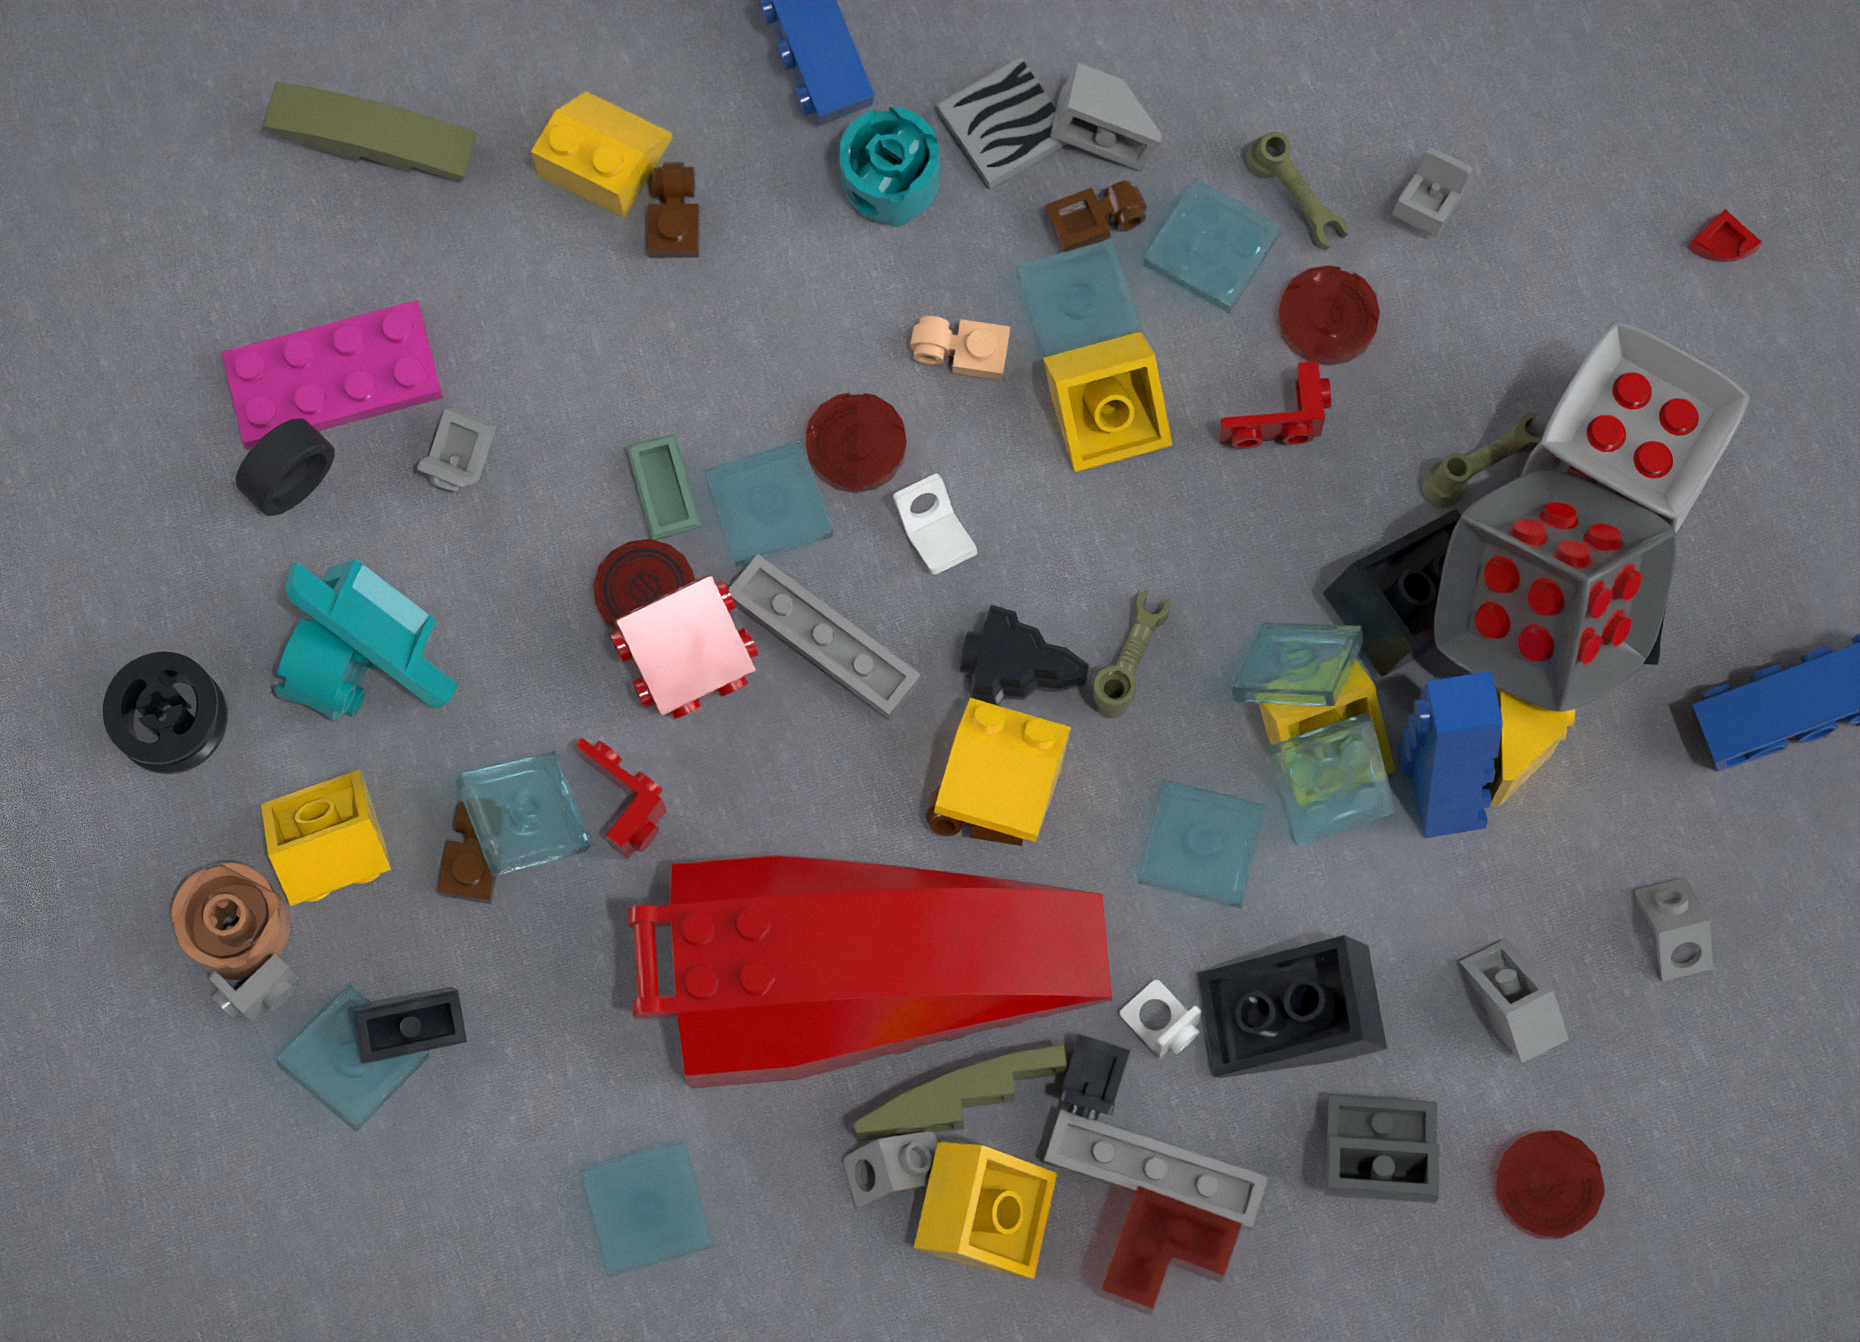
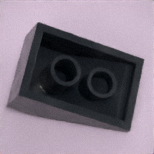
(1396, 594)
(1293, 1008)

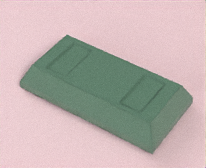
(664, 487)

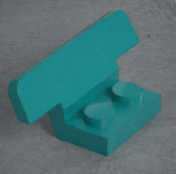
(374, 622)

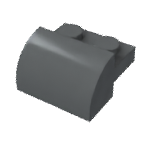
(1381, 1149)

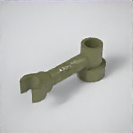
(1269, 166)
(1450, 478)
(1120, 678)

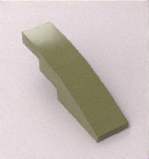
(369, 130)
(940, 1102)

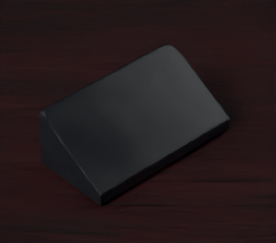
(407, 1024)

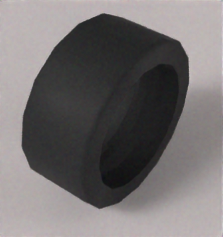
(285, 466)

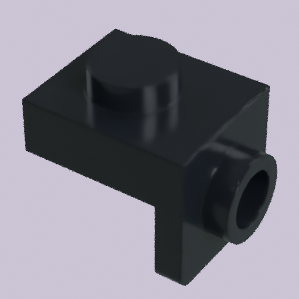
(1093, 1077)

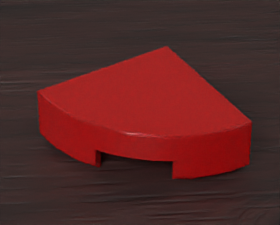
(1725, 240)

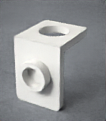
(937, 532)
(1176, 1034)

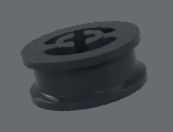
(148, 687)

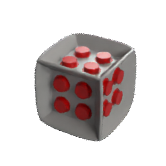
(1642, 422)

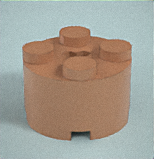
(230, 892)

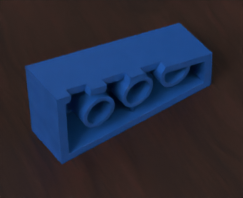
(821, 55)
(1780, 705)
(1452, 752)

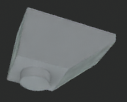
(1105, 118)
(1515, 1000)

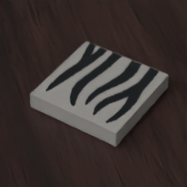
(1002, 122)

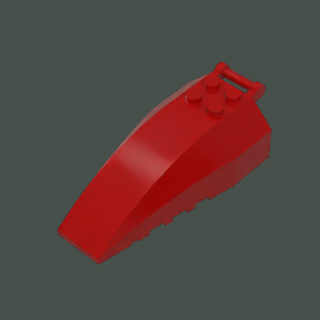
(846, 961)

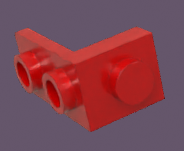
(1296, 427)
(638, 823)

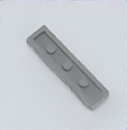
(824, 636)
(1134, 1160)

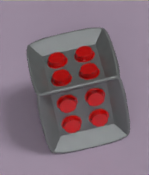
(1554, 588)

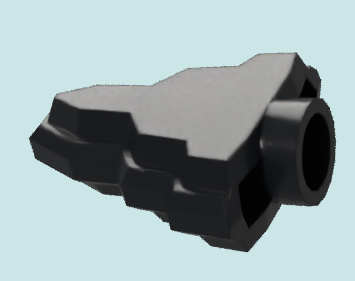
(1015, 660)

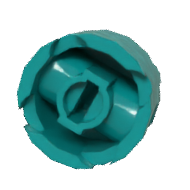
(890, 165)
(322, 671)

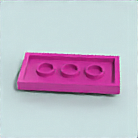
(333, 372)

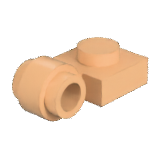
(976, 350)

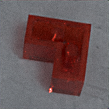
(1161, 1234)

